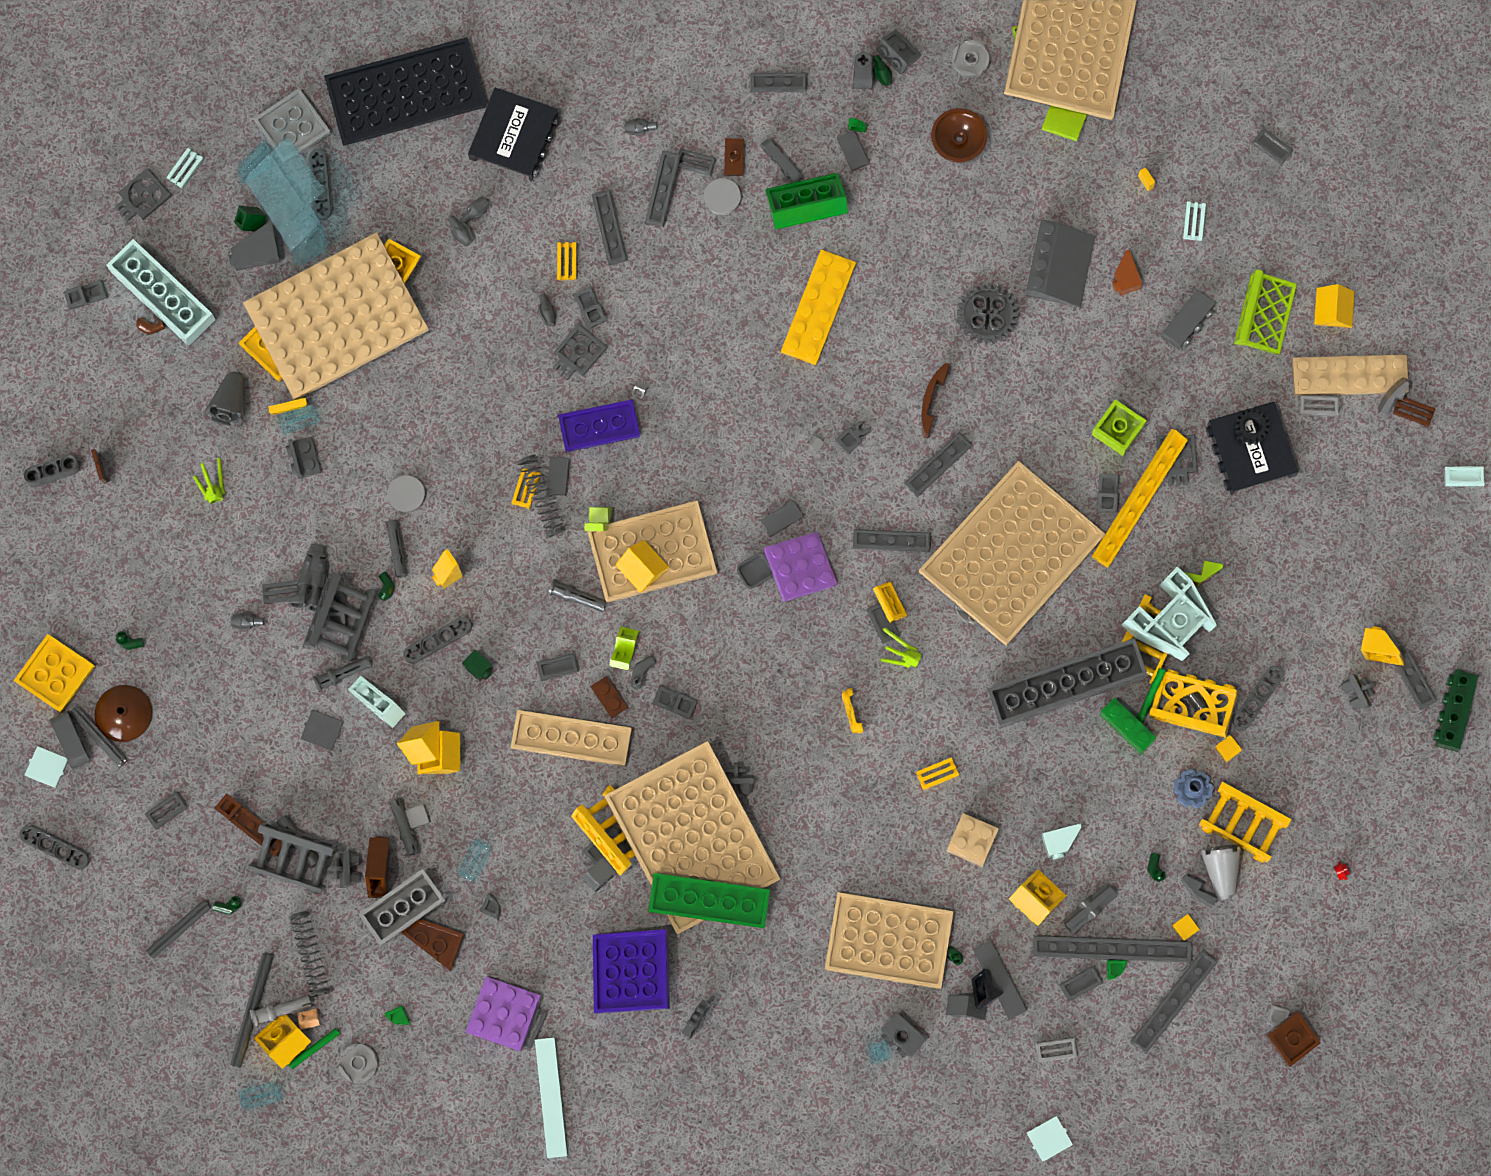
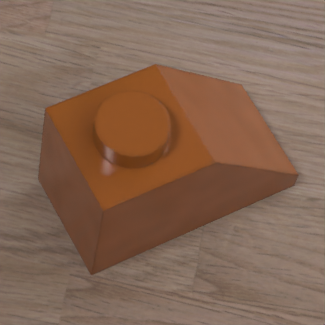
(1126, 276)

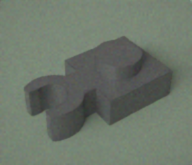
(850, 439)

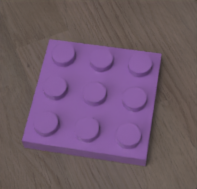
(800, 566)
(503, 1014)

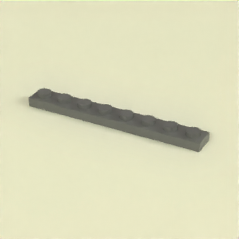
(1112, 949)

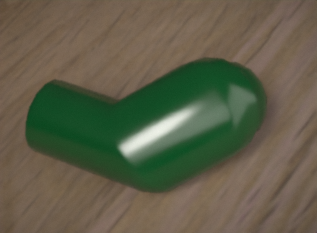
(128, 643)
(953, 954)

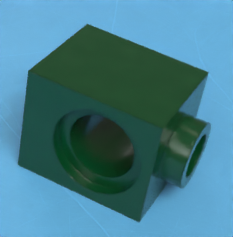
(478, 666)

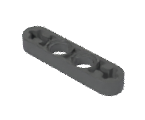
(324, 183)
(436, 638)
(1256, 697)
(55, 846)

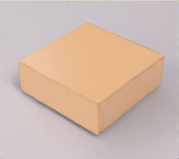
(308, 1018)

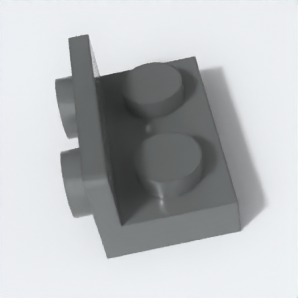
(897, 51)
(304, 457)

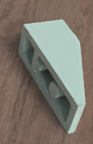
(376, 701)

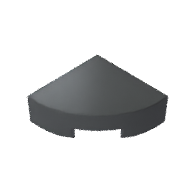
(490, 907)

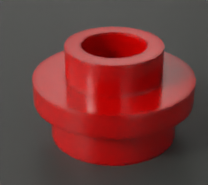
(1342, 871)

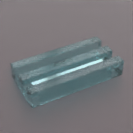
(298, 419)
(467, 876)
(276, 1092)

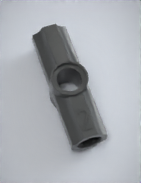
(1089, 908)

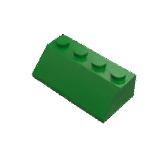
(806, 201)

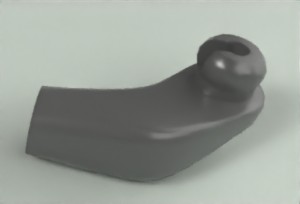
(639, 671)

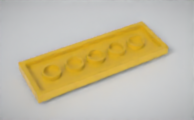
(818, 307)

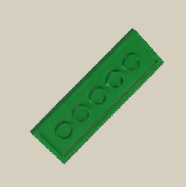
(708, 900)

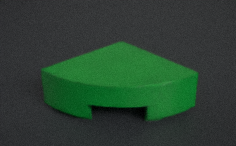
(857, 125)
(1115, 968)
(397, 1016)

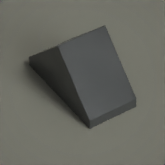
(964, 1007)

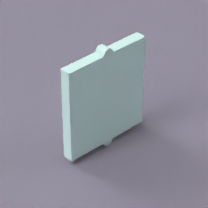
(46, 767)
(1049, 1138)

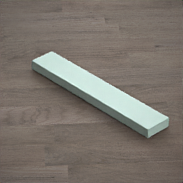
(551, 1097)

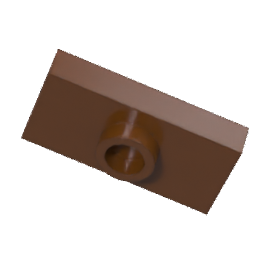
(733, 157)

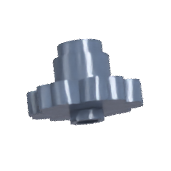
(1186, 795)

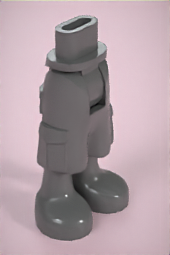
(311, 576)

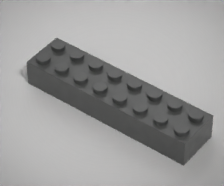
(1067, 683)

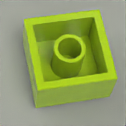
(1119, 427)

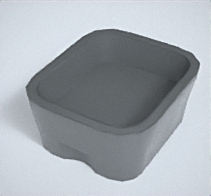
(754, 570)

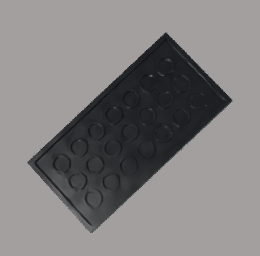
(405, 91)

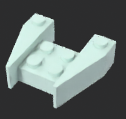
(1176, 621)

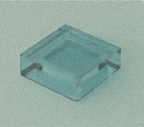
(878, 1053)

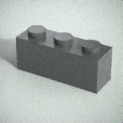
(1188, 320)

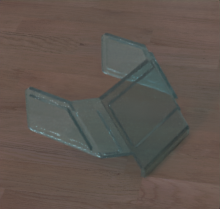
(286, 191)

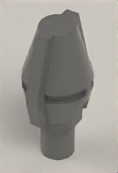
(639, 126)
(475, 209)
(461, 231)
(546, 311)
(246, 621)

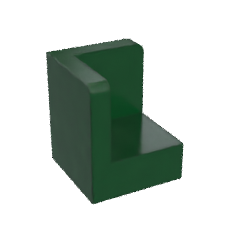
(249, 218)

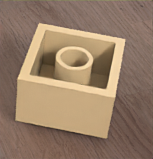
(972, 840)

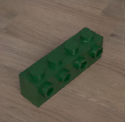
(1456, 710)

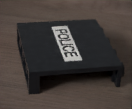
(514, 133)
(1251, 464)

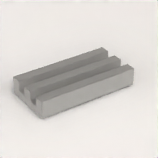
(1321, 406)
(1055, 1042)

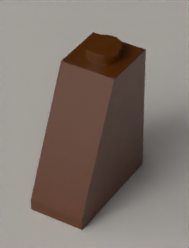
(377, 867)

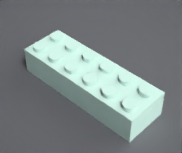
(161, 292)

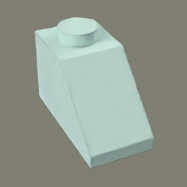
(1059, 841)

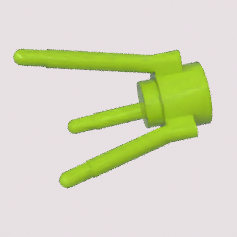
(213, 493)
(909, 657)

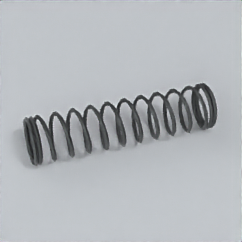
(529, 460)
(314, 993)

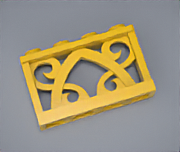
(1209, 725)

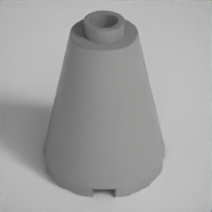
(1222, 869)

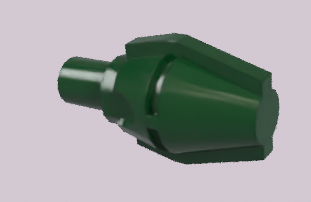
(882, 71)

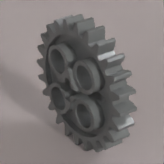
(1004, 315)

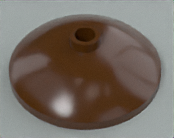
(963, 124)
(132, 722)

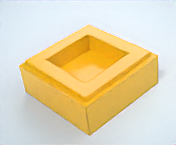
(1146, 179)
(1228, 748)
(1185, 927)

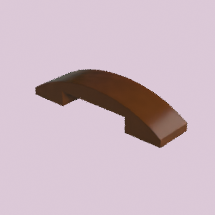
(938, 378)
(245, 821)

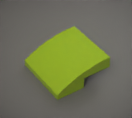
(1064, 122)

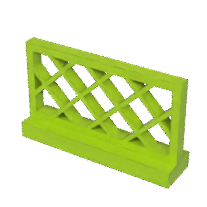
(1249, 312)

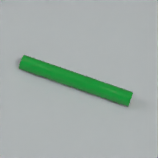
(1151, 694)
(314, 1048)

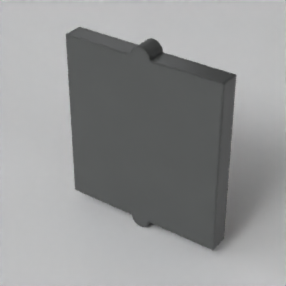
(321, 730)

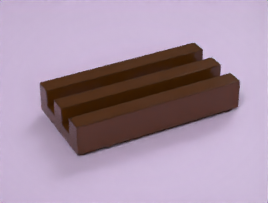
(1412, 418)

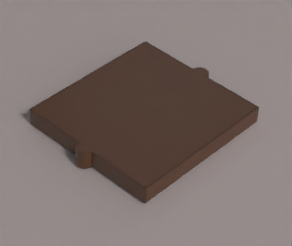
(99, 466)

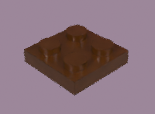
(1293, 1038)

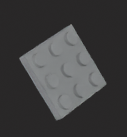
(294, 119)

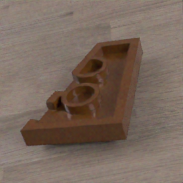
(436, 941)

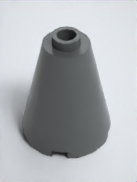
(228, 401)

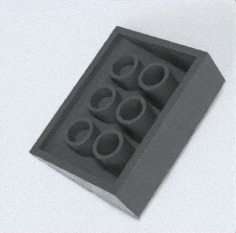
(1060, 264)

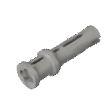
(271, 1012)

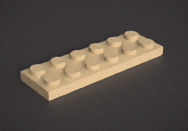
(1347, 374)
(571, 738)

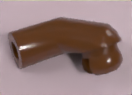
(148, 327)

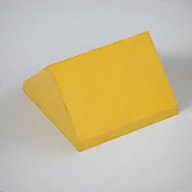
(402, 258)
(1334, 306)
(641, 565)
(421, 743)

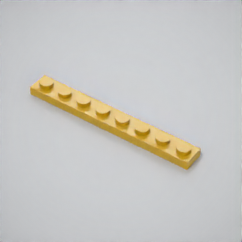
(1139, 498)

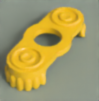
(855, 727)

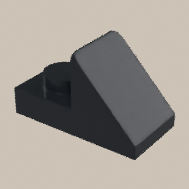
(983, 989)

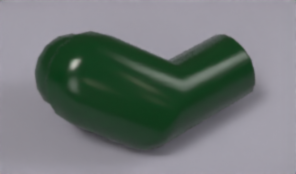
(388, 586)
(1153, 868)
(228, 908)

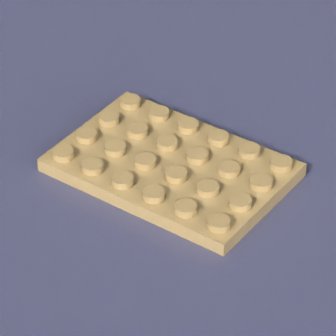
(672, 533)
(889, 940)

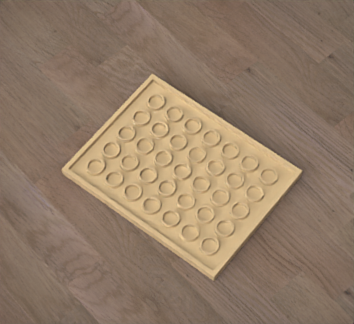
(1071, 53)
(335, 316)
(1012, 553)
(691, 825)

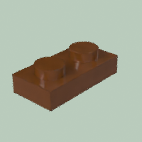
(609, 697)

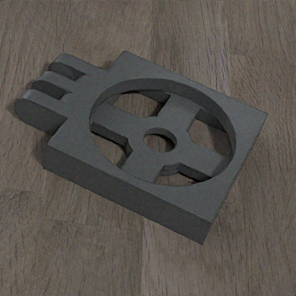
(131, 206)
(568, 363)
(1178, 472)
(695, 1019)

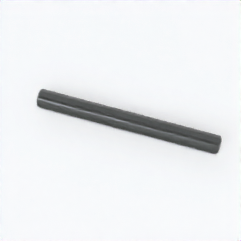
(253, 1003)

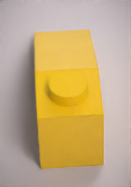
(446, 570)

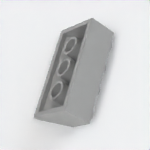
(401, 907)

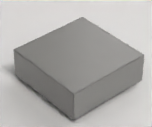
(417, 816)
(1277, 1015)

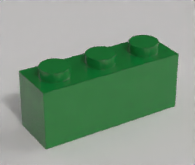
(1127, 726)

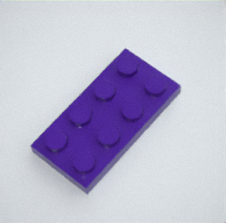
(599, 425)

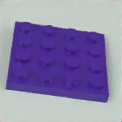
(631, 971)

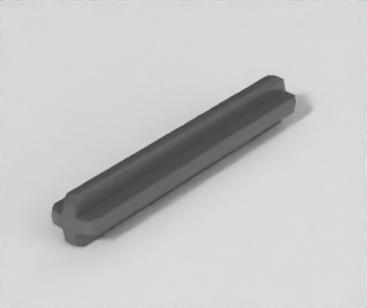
(97, 735)
(178, 929)

